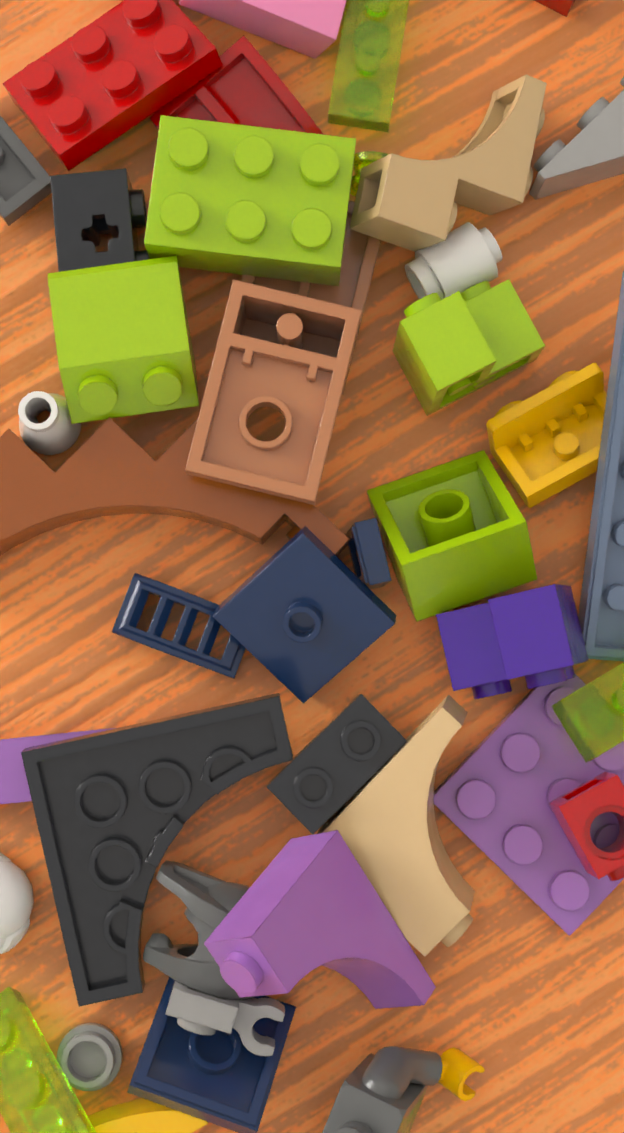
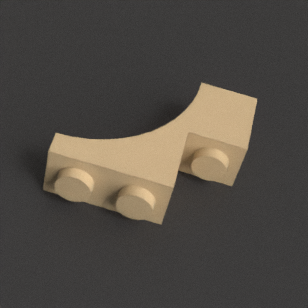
(416, 199)

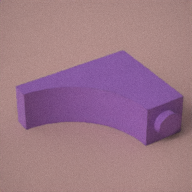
(313, 912)

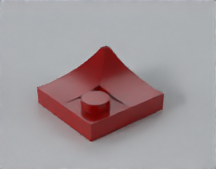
(242, 94)

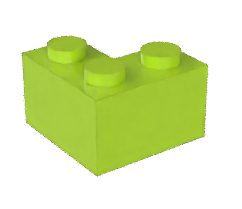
(464, 342)

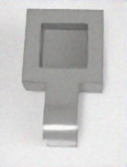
(208, 1013)

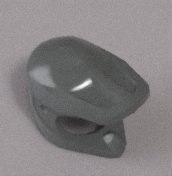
(207, 905)

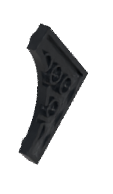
(115, 806)

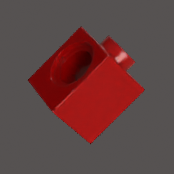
(575, 815)

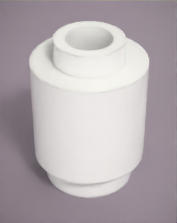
(455, 264)

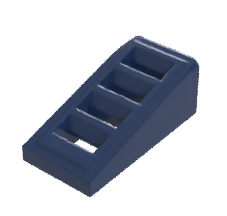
(133, 607)

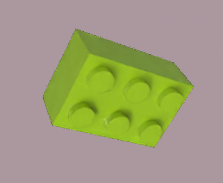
(250, 200)

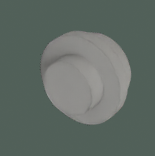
(90, 1056)

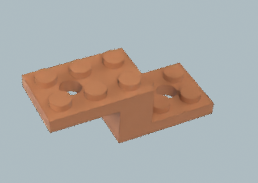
(285, 351)

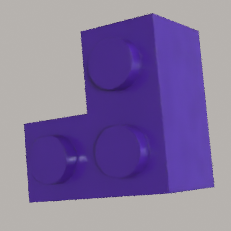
(511, 638)

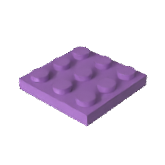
(503, 805)

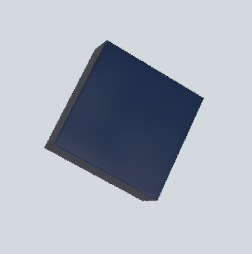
(368, 554)

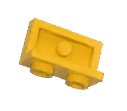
(551, 435)

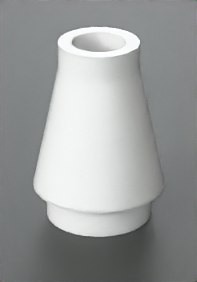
(56, 432)

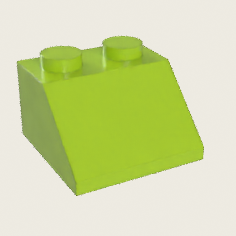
(123, 339)
(453, 535)

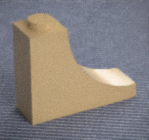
(398, 841)

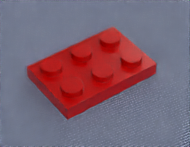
(111, 76)

